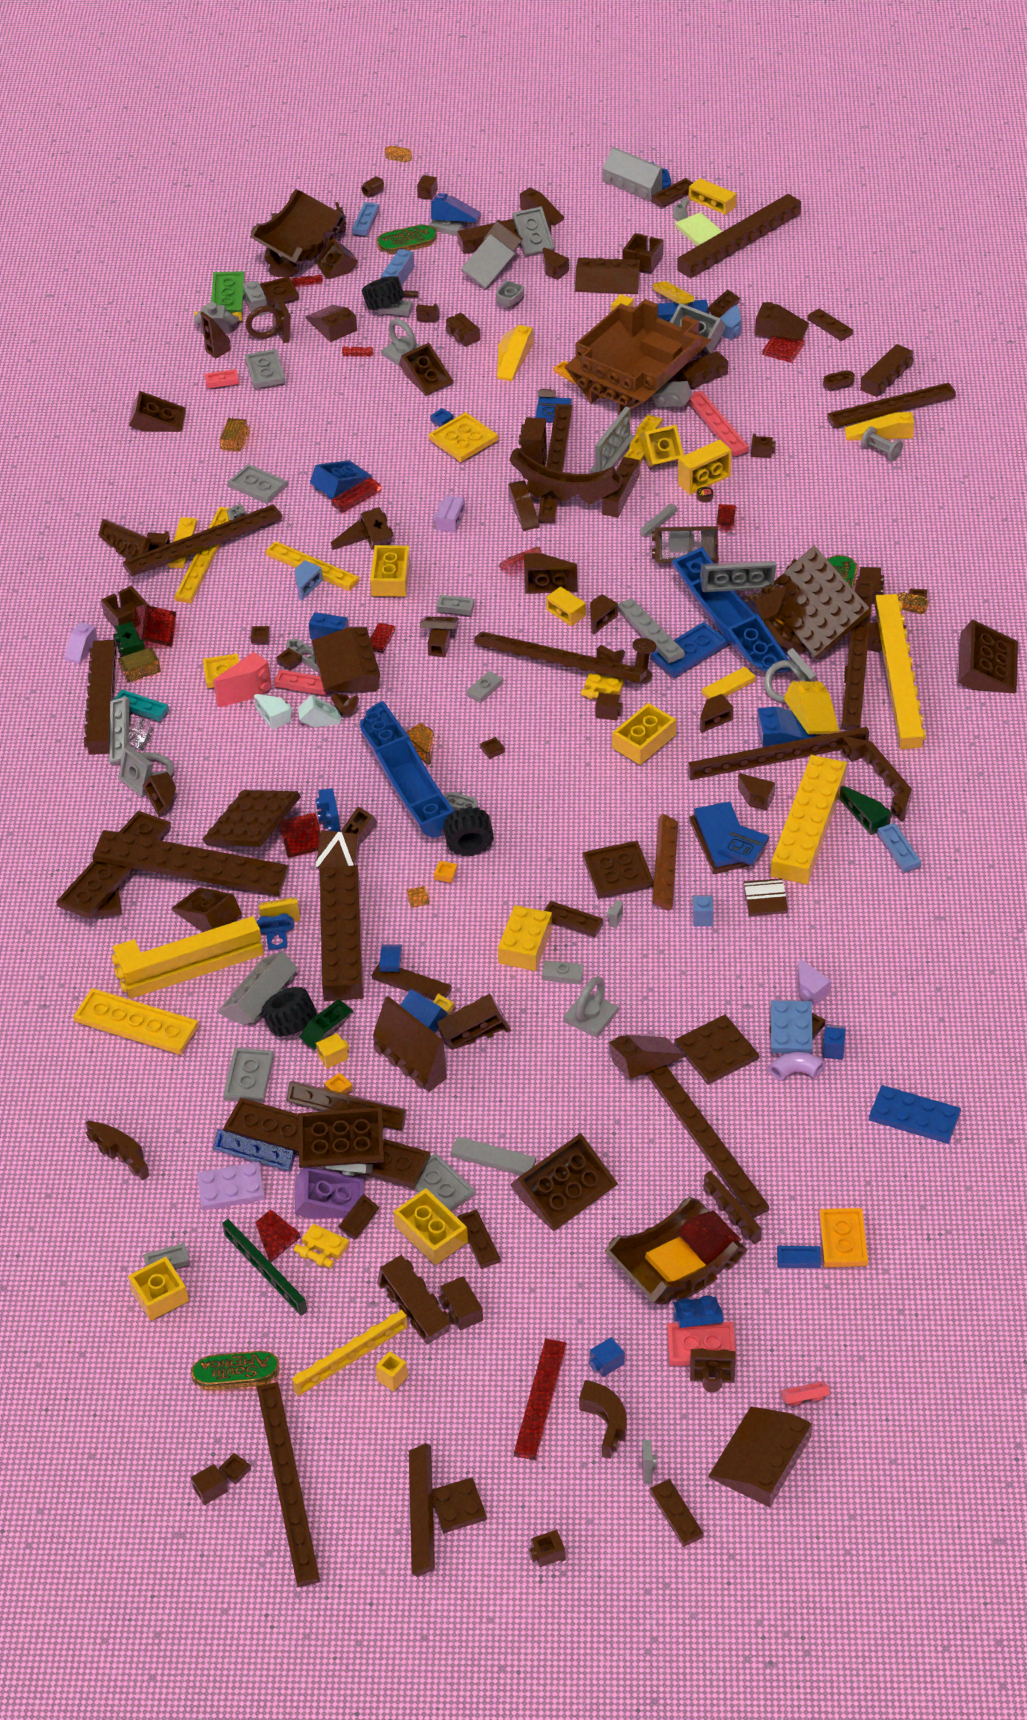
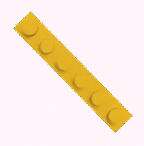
(349, 1353)

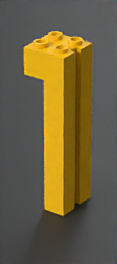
(185, 958)

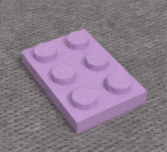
(230, 1186)

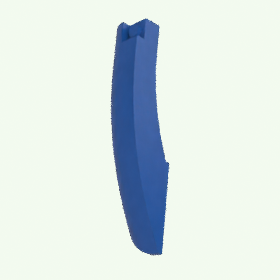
(405, 769)

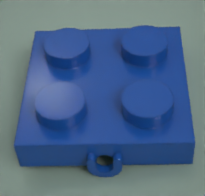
(697, 1311)

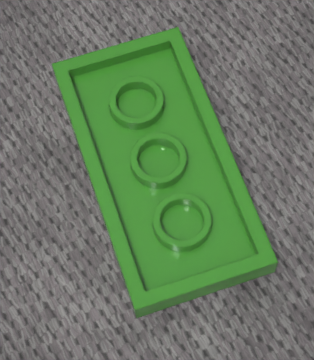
(228, 290)

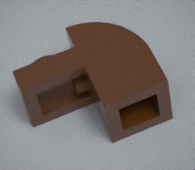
(280, 265)

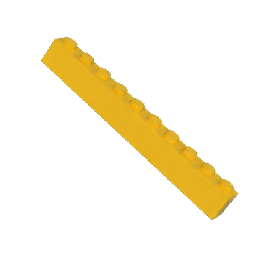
(899, 672)

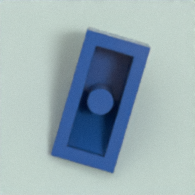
(834, 1041)

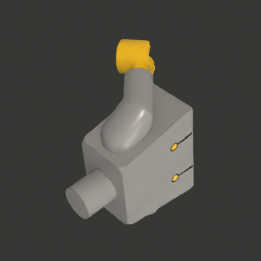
(219, 315)

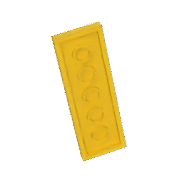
(136, 1021)

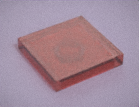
(783, 348)
(518, 558)

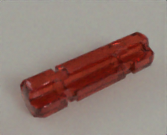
(307, 280)
(357, 351)

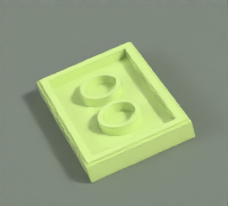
(697, 228)

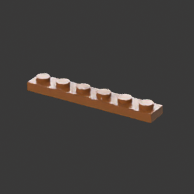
(665, 862)

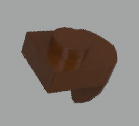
(427, 313)
(607, 654)
(345, 704)

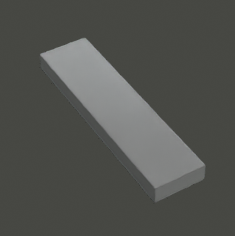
(118, 729)
(492, 1156)

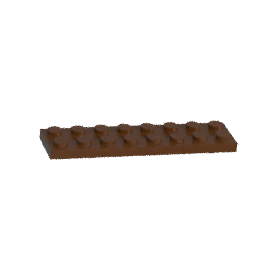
(102, 879)

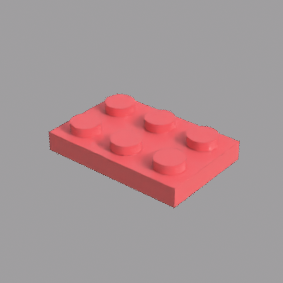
(709, 1337)

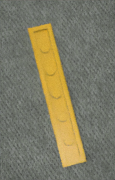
(329, 572)

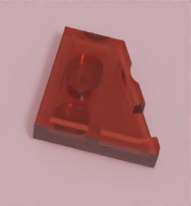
(275, 1234)

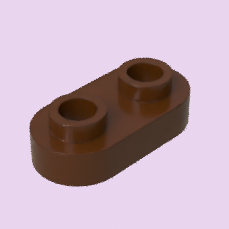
(838, 380)

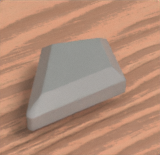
(236, 511)

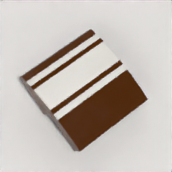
(765, 897)

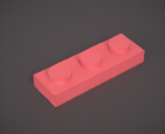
(299, 682)

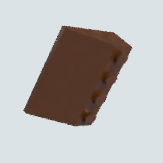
(987, 659)
(347, 660)
(410, 1045)
(341, 1137)
(564, 1182)
(762, 1453)

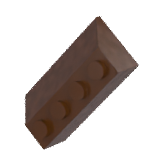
(607, 275)

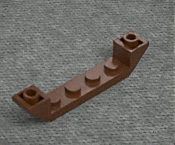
(859, 748)

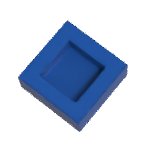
(441, 417)

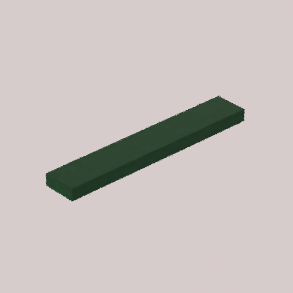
(264, 1267)

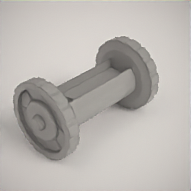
(892, 448)

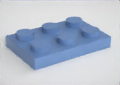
(791, 1026)

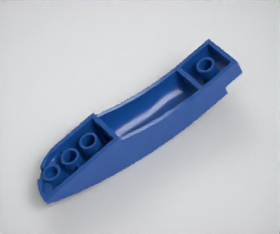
(731, 615)

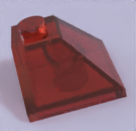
(707, 1235)

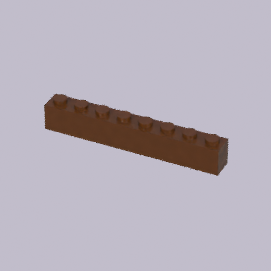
(100, 694)

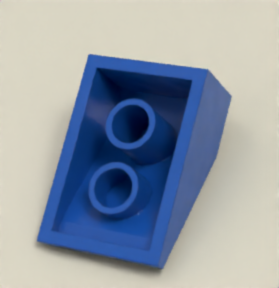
(452, 209)
(337, 477)
(779, 726)

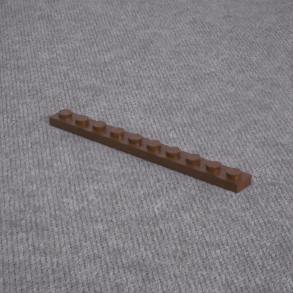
(556, 458)
(202, 540)
(563, 657)
(857, 662)
(772, 754)
(708, 1141)
(288, 1485)

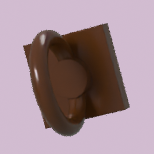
(280, 319)

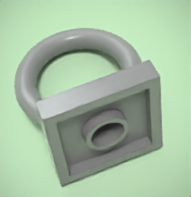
(399, 346)
(798, 667)
(137, 769)
(590, 1011)

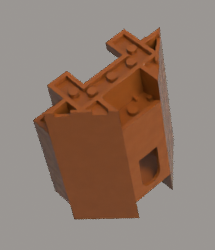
(633, 354)

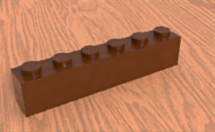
(471, 238)

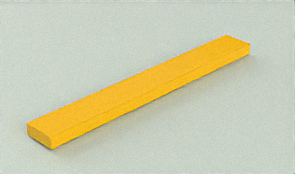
(200, 564)

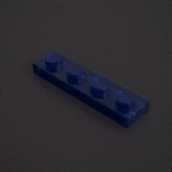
(254, 1149)

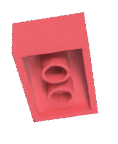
(243, 681)

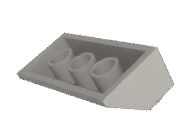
(632, 174)
(737, 575)
(261, 984)

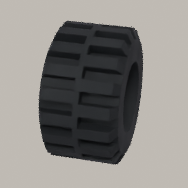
(383, 292)
(468, 831)
(288, 1011)

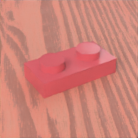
(221, 378)
(812, 1391)

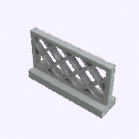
(613, 443)

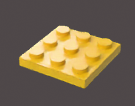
(463, 437)

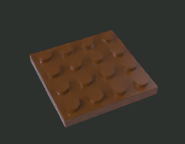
(251, 818)

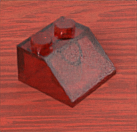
(154, 624)
(300, 834)

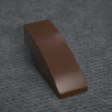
(523, 505)

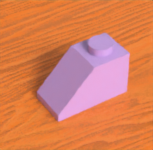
(80, 642)
(811, 983)

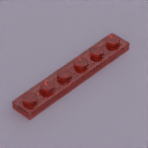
(540, 1399)

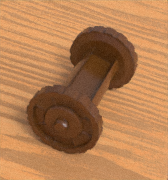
(644, 648)

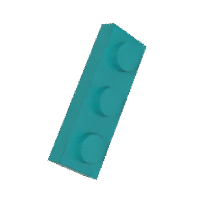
(144, 706)

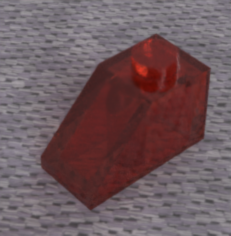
(726, 516)

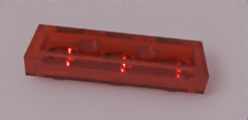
(356, 495)

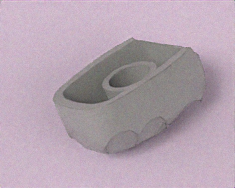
(509, 293)

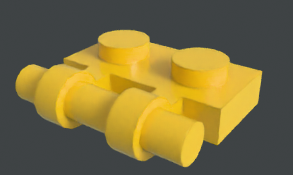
(600, 683)
(323, 1241)

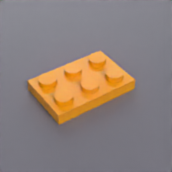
(843, 1237)

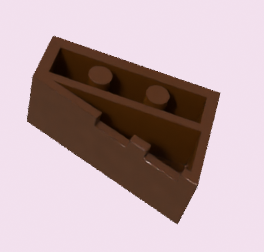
(473, 1022)

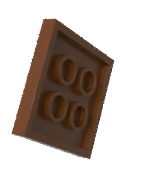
(617, 869)
(716, 1049)

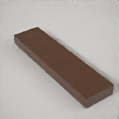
(410, 980)

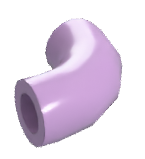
(796, 1062)

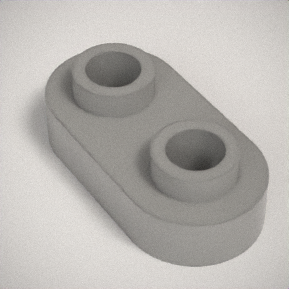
(459, 800)

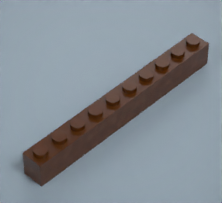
(738, 236)

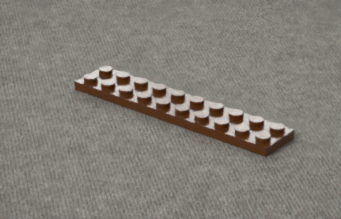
(190, 862)
(280, 1127)

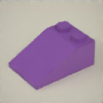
(326, 1193)

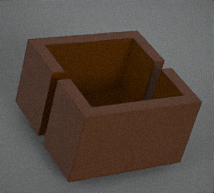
(638, 249)
(129, 599)

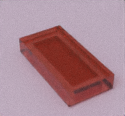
(382, 637)

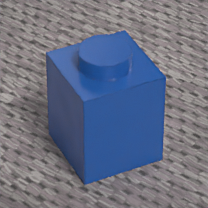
(606, 1357)

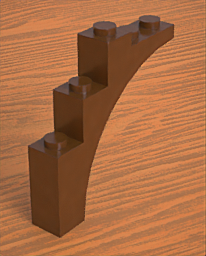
(565, 485)

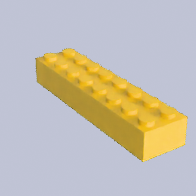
(808, 819)

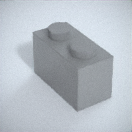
(254, 296)
(672, 394)

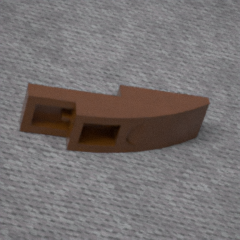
(118, 1144)

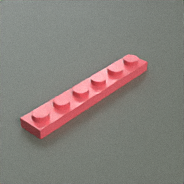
(718, 423)

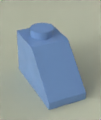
(732, 322)
(307, 578)
(702, 910)

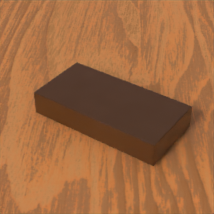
(358, 1216)

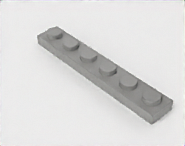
(650, 629)

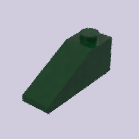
(866, 810)
(325, 1023)

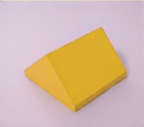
(281, 906)

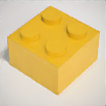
(662, 445)
(158, 1288)

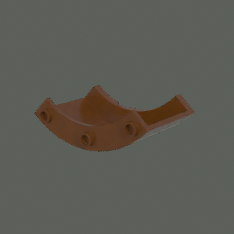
(299, 228)
(630, 1253)

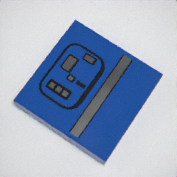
(547, 405)
(743, 844)

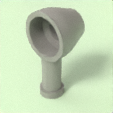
(680, 211)

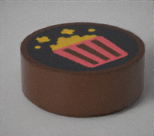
(705, 494)

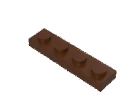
(735, 1211)

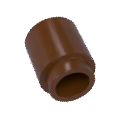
(372, 186)

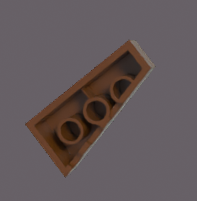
(413, 1299)

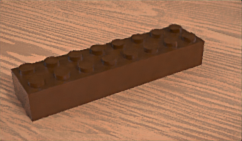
(341, 933)

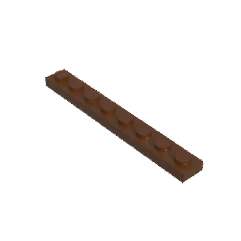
(891, 405)

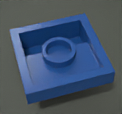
(328, 810)

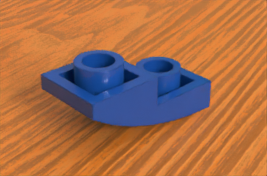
(390, 957)

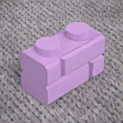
(449, 513)

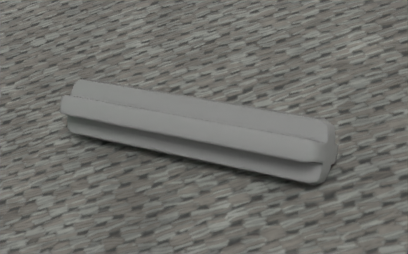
(658, 520)

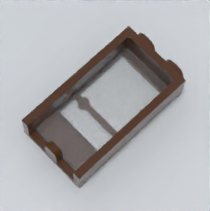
(678, 541)

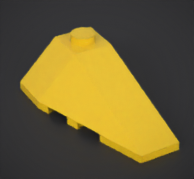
(513, 351)
(892, 426)

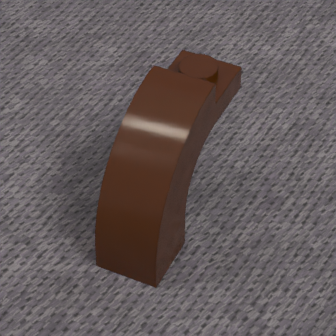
(606, 1404)

